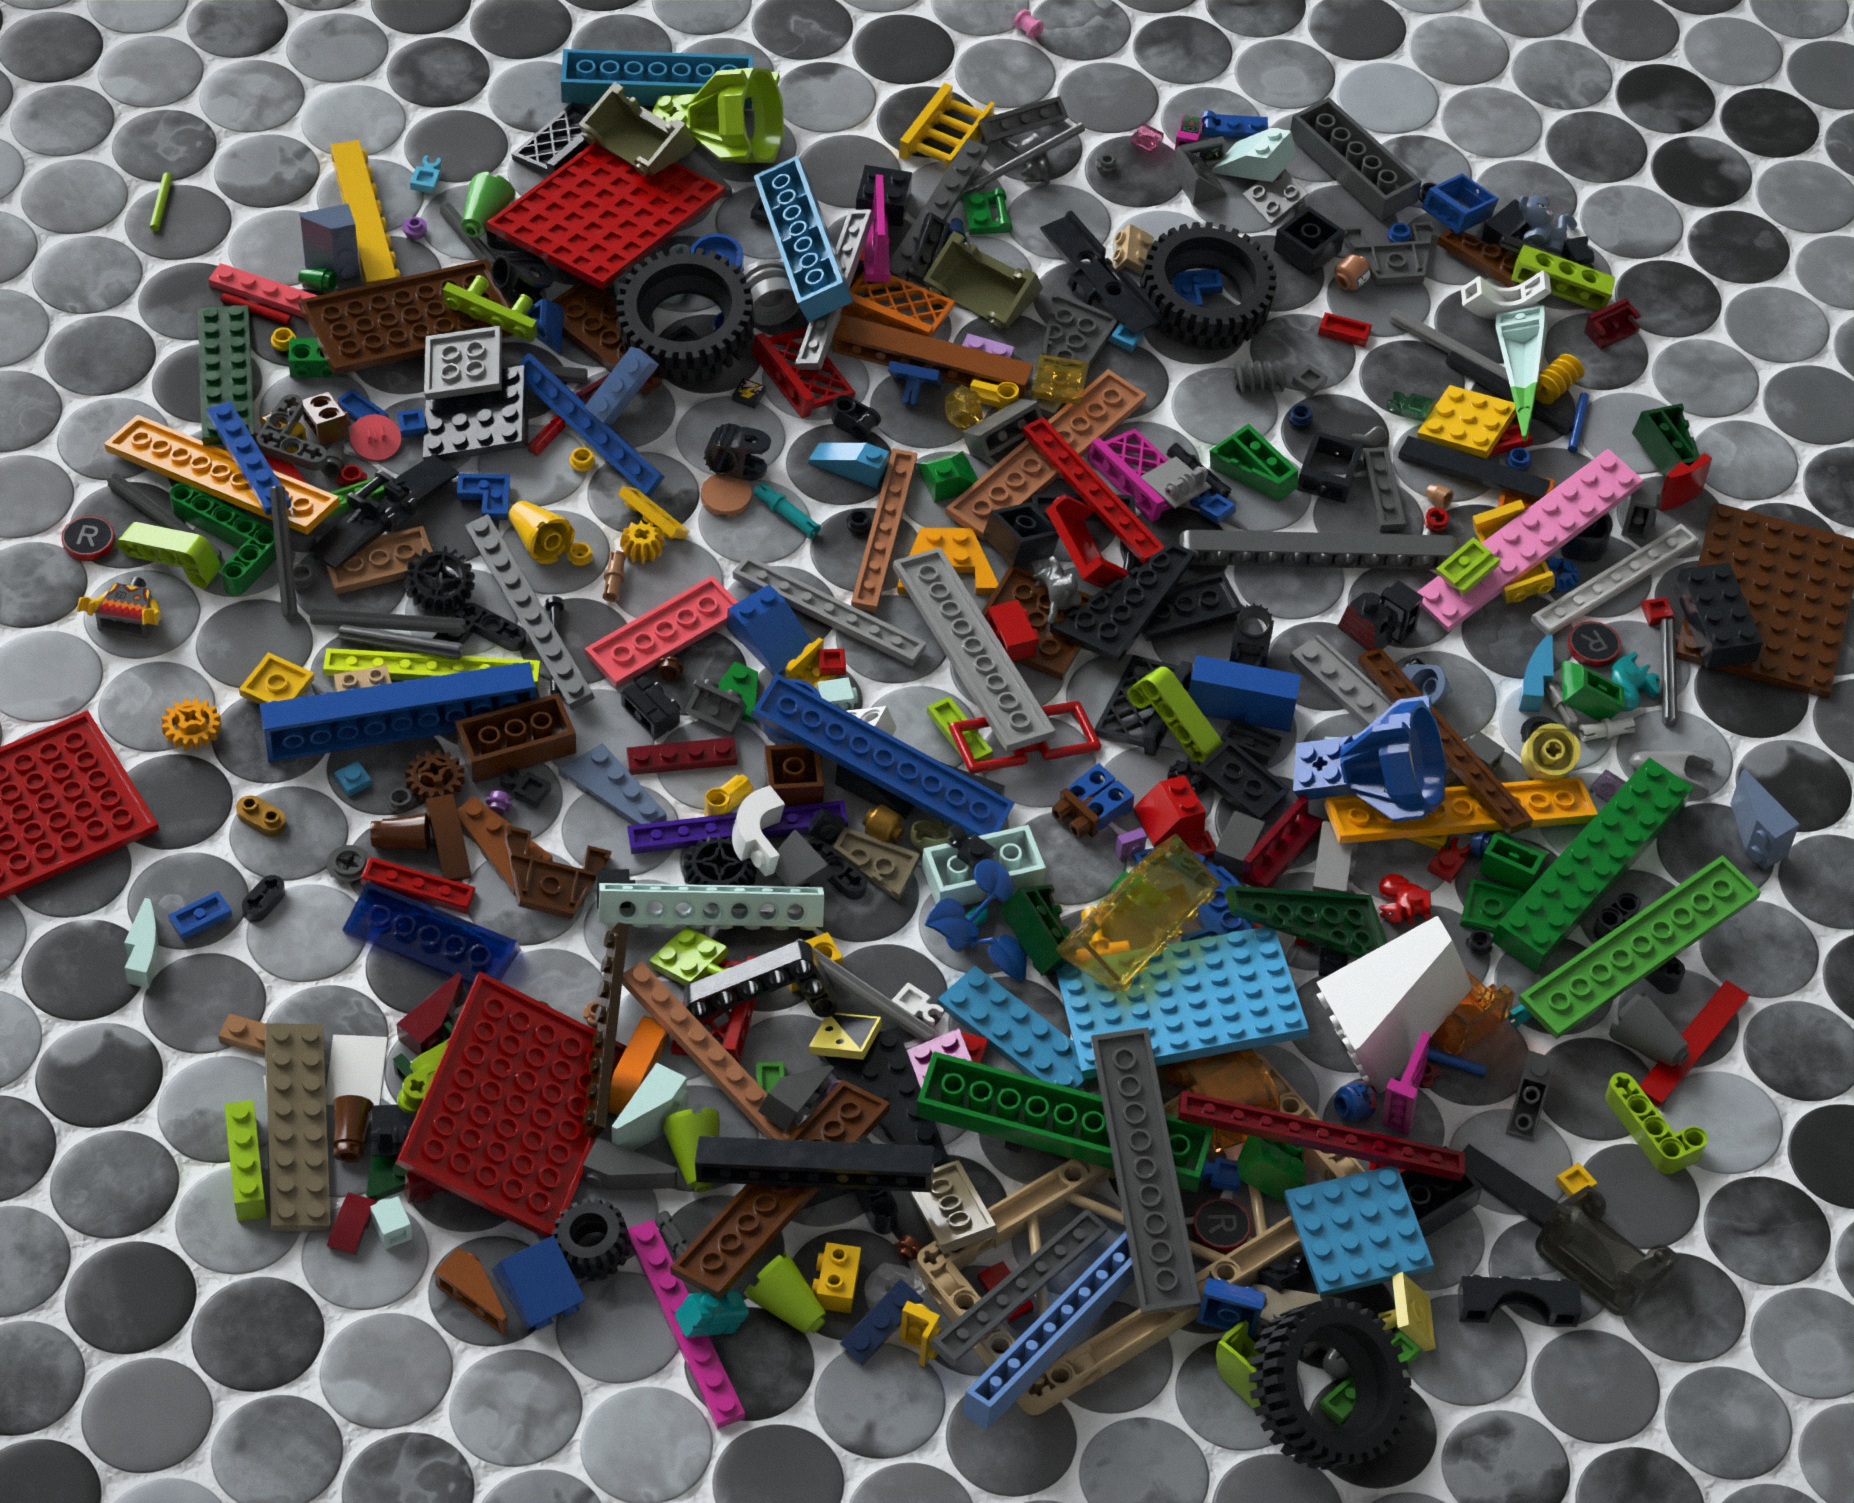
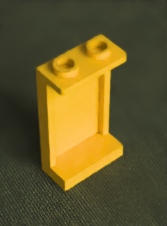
(1537, 580)

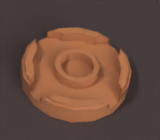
(726, 495)

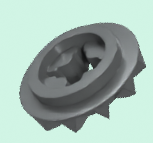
(345, 855)

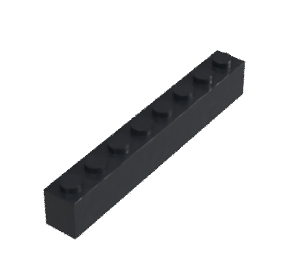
(814, 1164)

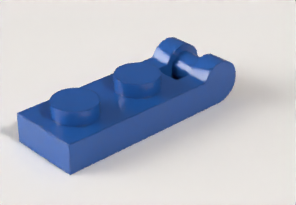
(1232, 125)

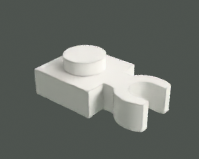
(918, 1004)

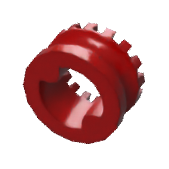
(1431, 523)

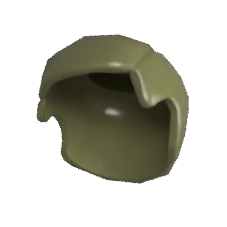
(928, 834)

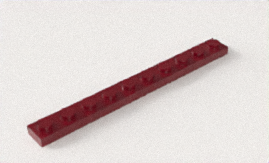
(1321, 1136)

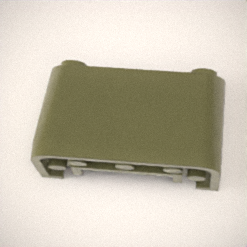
(635, 133)
(982, 283)

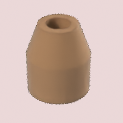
(1439, 495)

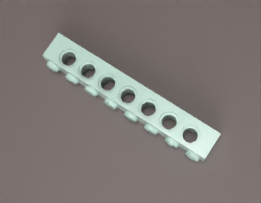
(697, 896)

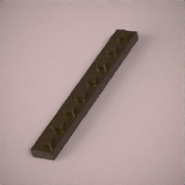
(605, 1036)

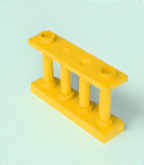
(934, 114)

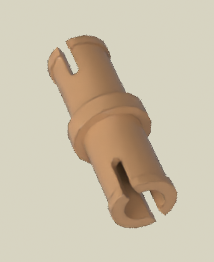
(614, 576)

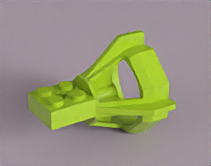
(718, 119)

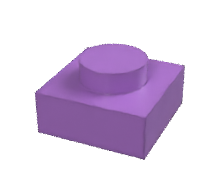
(1130, 843)

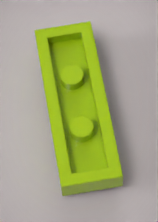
(946, 712)

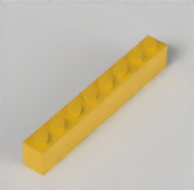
(357, 190)

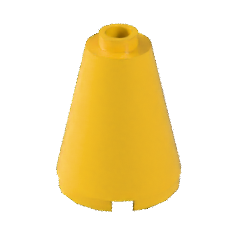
(541, 531)

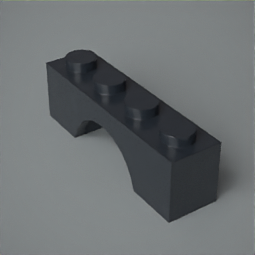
(1554, 1300)

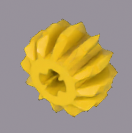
(642, 542)

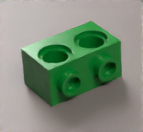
(307, 359)

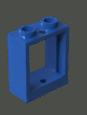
(1442, 206)

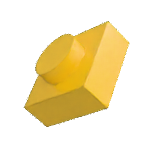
(1575, 1179)

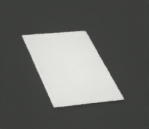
(356, 1067)

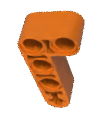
(636, 1062)

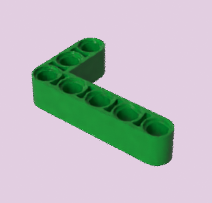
(250, 536)

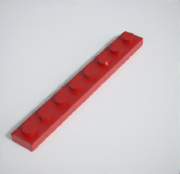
(1092, 489)

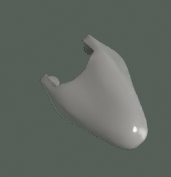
(1675, 763)

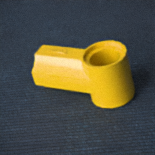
(996, 395)
(726, 798)

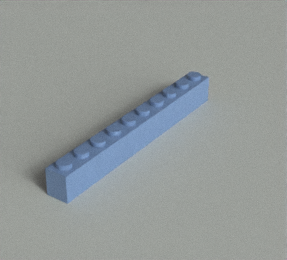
(1049, 1336)

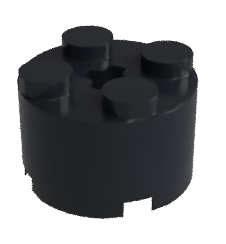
(1591, 542)

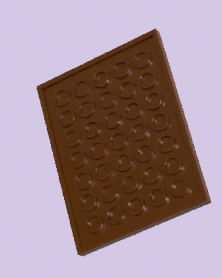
(1795, 588)

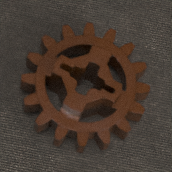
(434, 775)

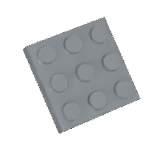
(463, 363)

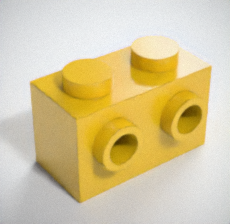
(838, 1277)

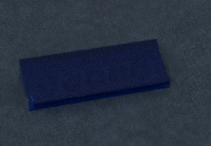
(429, 935)

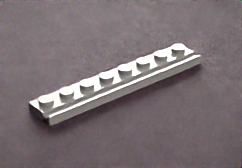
(1344, 683)

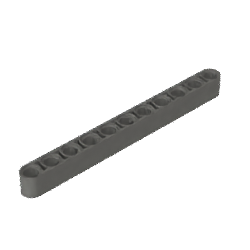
(1318, 549)

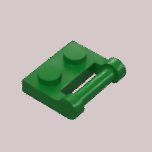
(979, 215)

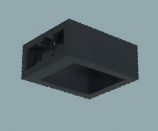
(1337, 487)

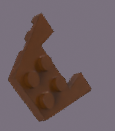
(549, 884)

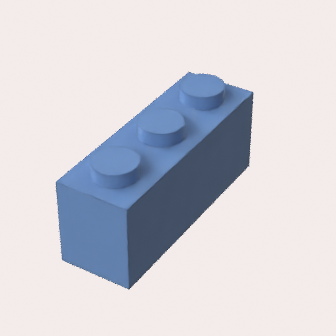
(621, 385)

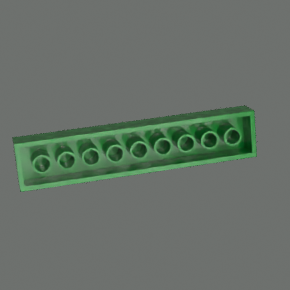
(1591, 865)
(1042, 1115)

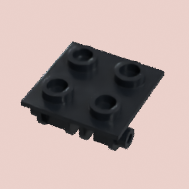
(389, 1129)

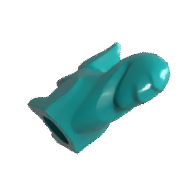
(1632, 678)

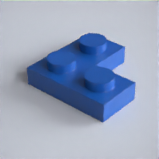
(1194, 283)
(490, 488)

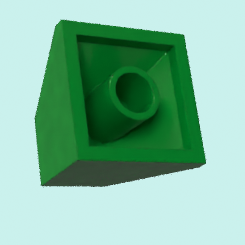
(947, 475)

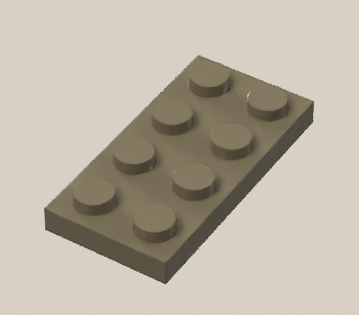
(954, 1209)

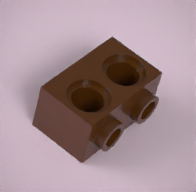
(325, 418)

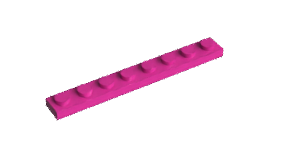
(697, 1351)

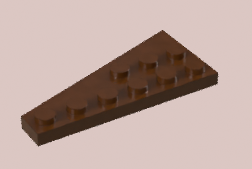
(593, 325)

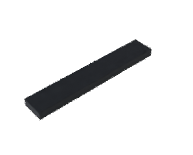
(1474, 469)

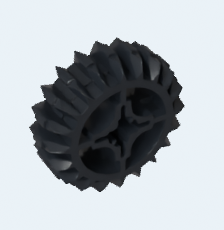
(463, 584)
(703, 861)

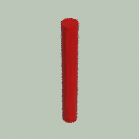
(257, 309)

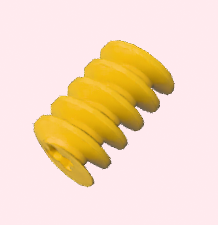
(1558, 378)

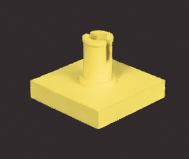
(1412, 1312)

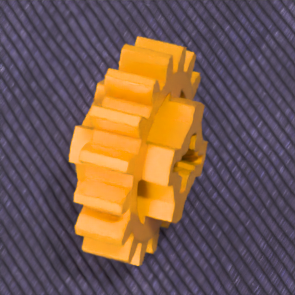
(191, 724)

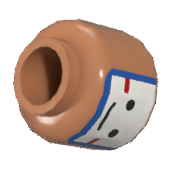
(1352, 272)

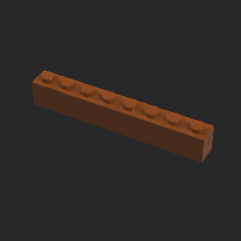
(955, 362)

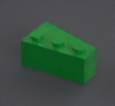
(1255, 463)

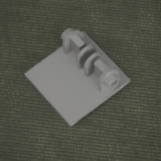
(1277, 197)
(1177, 482)

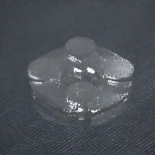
(885, 1278)

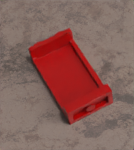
(1068, 519)

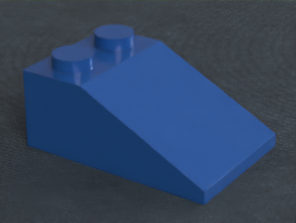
(768, 629)

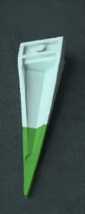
(1522, 344)

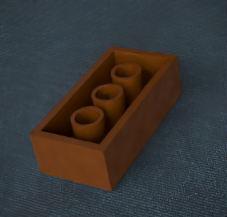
(515, 737)

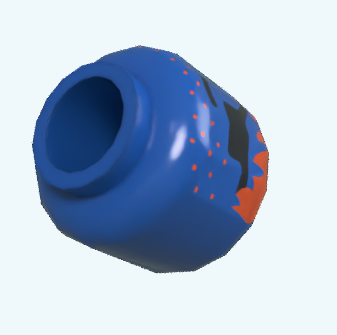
(1355, 1101)

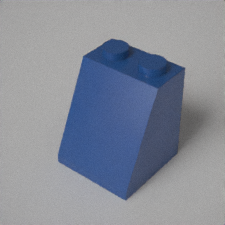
(539, 1284)

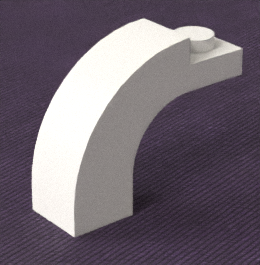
(1488, 300)
(757, 812)

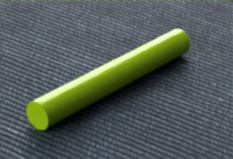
(161, 202)

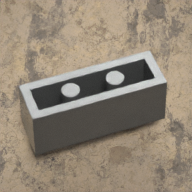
(1001, 428)

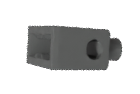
(799, 864)

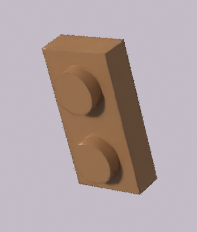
(243, 1034)

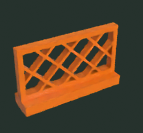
(871, 311)

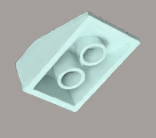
(1259, 156)
(657, 1097)

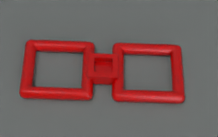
(1020, 757)

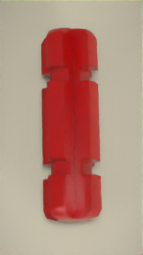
(546, 435)

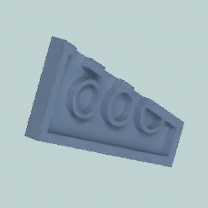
(613, 786)

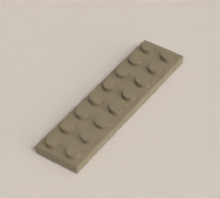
(297, 1127)

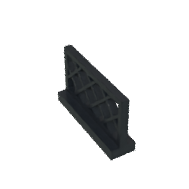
(571, 146)
(1156, 727)

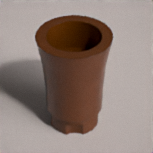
(402, 833)
(351, 1126)

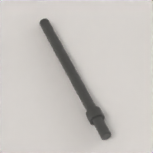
(978, 183)

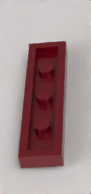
(681, 756)

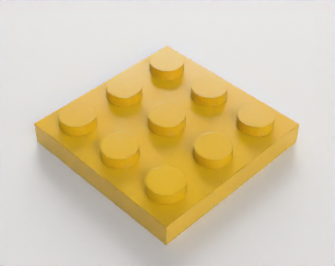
(1467, 421)

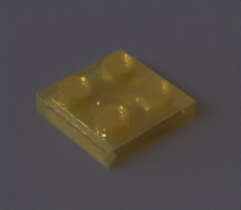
(1059, 379)

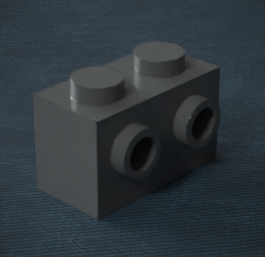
(1640, 511)

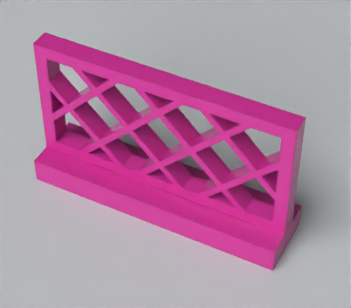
(877, 242)
(1123, 477)
(1402, 1095)

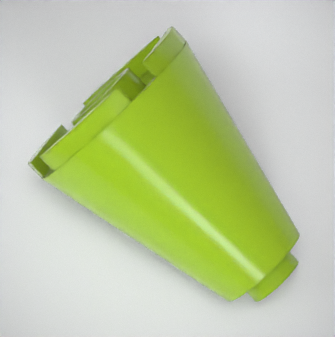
(682, 1133)
(787, 1295)

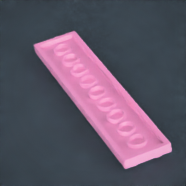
(1537, 535)

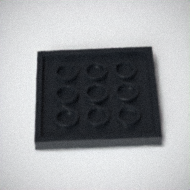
(478, 421)

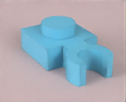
(426, 177)

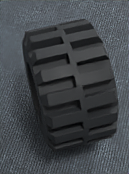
(591, 1218)

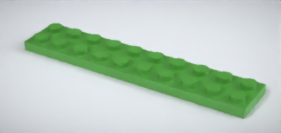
(1639, 947)

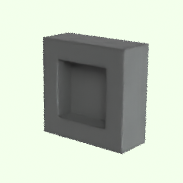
(1309, 380)

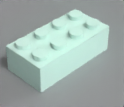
(955, 880)

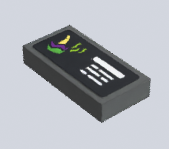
(1207, 150)

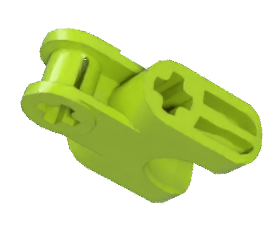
(417, 1083)

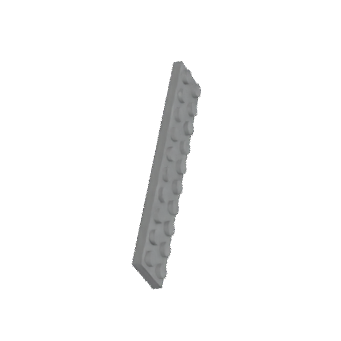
(974, 650)

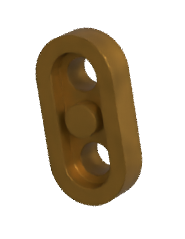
(258, 815)

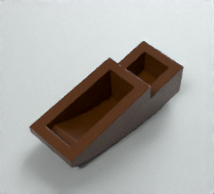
(448, 837)

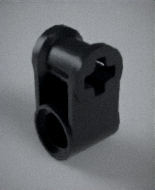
(854, 417)

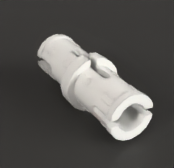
(1606, 728)

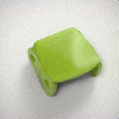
(1233, 1361)

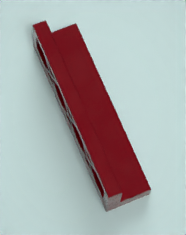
(1281, 845)

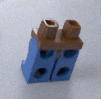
(1093, 802)

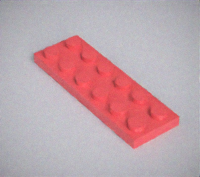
(661, 632)

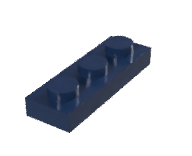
(879, 1322)

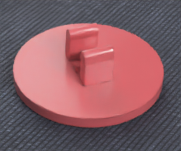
(375, 438)

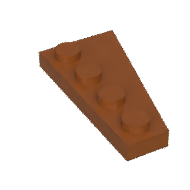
(488, 832)

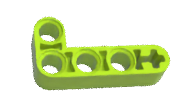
(173, 548)
(1177, 711)
(1624, 1098)

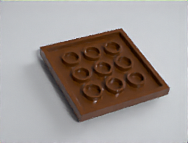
(1053, 653)

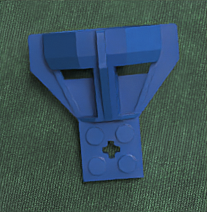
(1393, 753)

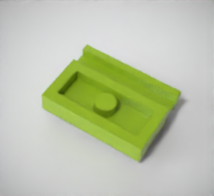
(1468, 566)

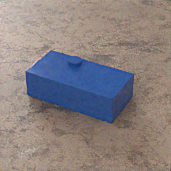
(1244, 693)

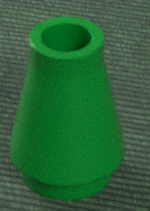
(320, 279)

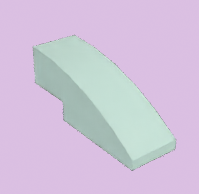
(142, 947)

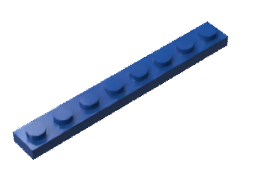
(596, 433)

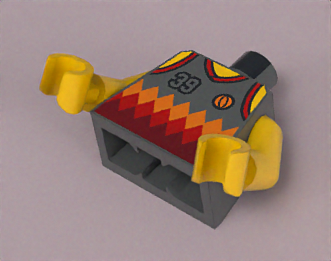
(124, 609)

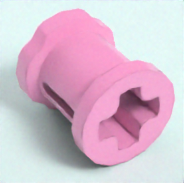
(1028, 24)

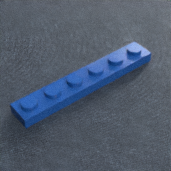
(245, 453)

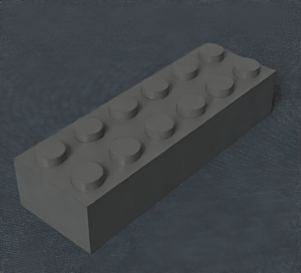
(1355, 158)

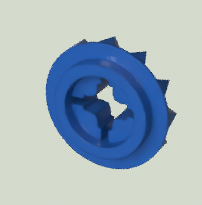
(1569, 576)

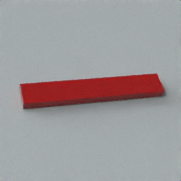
(1700, 1036)

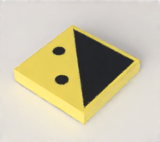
(845, 1036)

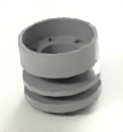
(771, 292)

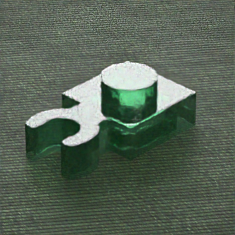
(1413, 407)

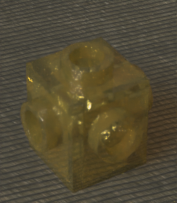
(963, 407)

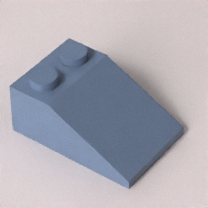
(1762, 822)

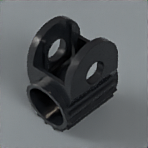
(513, 275)
(732, 449)
(1248, 643)

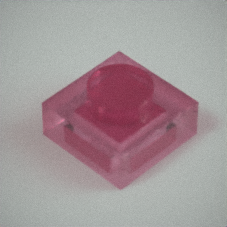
(1147, 138)

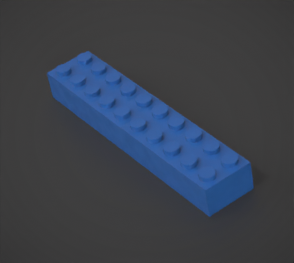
(389, 711)

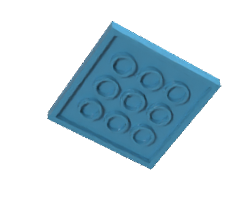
(1358, 1230)

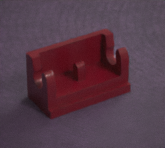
(1612, 324)

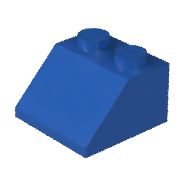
(1229, 1304)

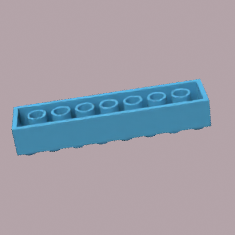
(642, 74)
(803, 239)

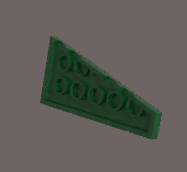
(1324, 918)

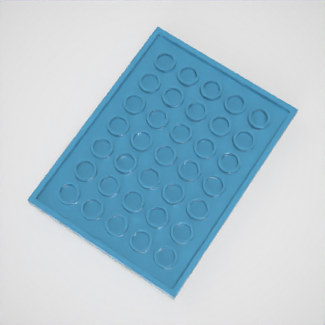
(1193, 998)

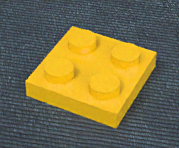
(276, 681)

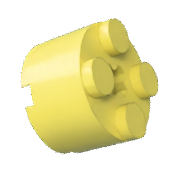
(1559, 742)

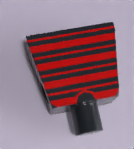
(1368, 622)

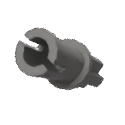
(1567, 713)

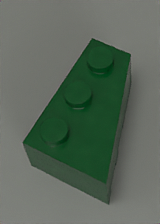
(1666, 437)
(1037, 926)

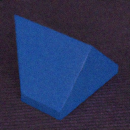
(549, 323)

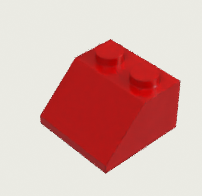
(1170, 810)

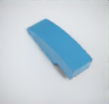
(1537, 676)

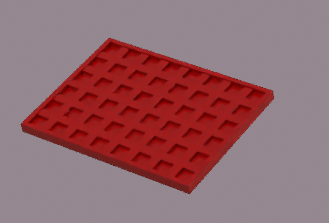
(603, 214)

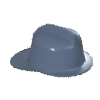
(1429, 681)

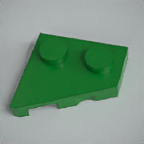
(743, 681)

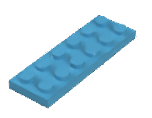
(1013, 1029)

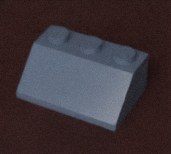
(330, 241)

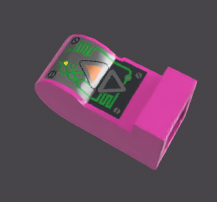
(1189, 130)

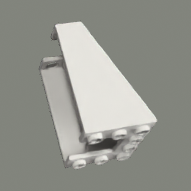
(1394, 996)

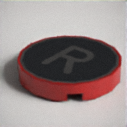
(88, 538)
(1594, 644)
(1222, 1225)

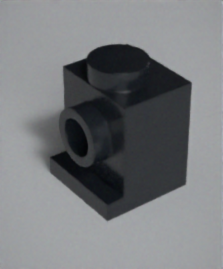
(1578, 251)

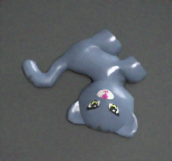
(1539, 216)

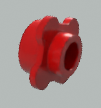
(351, 475)

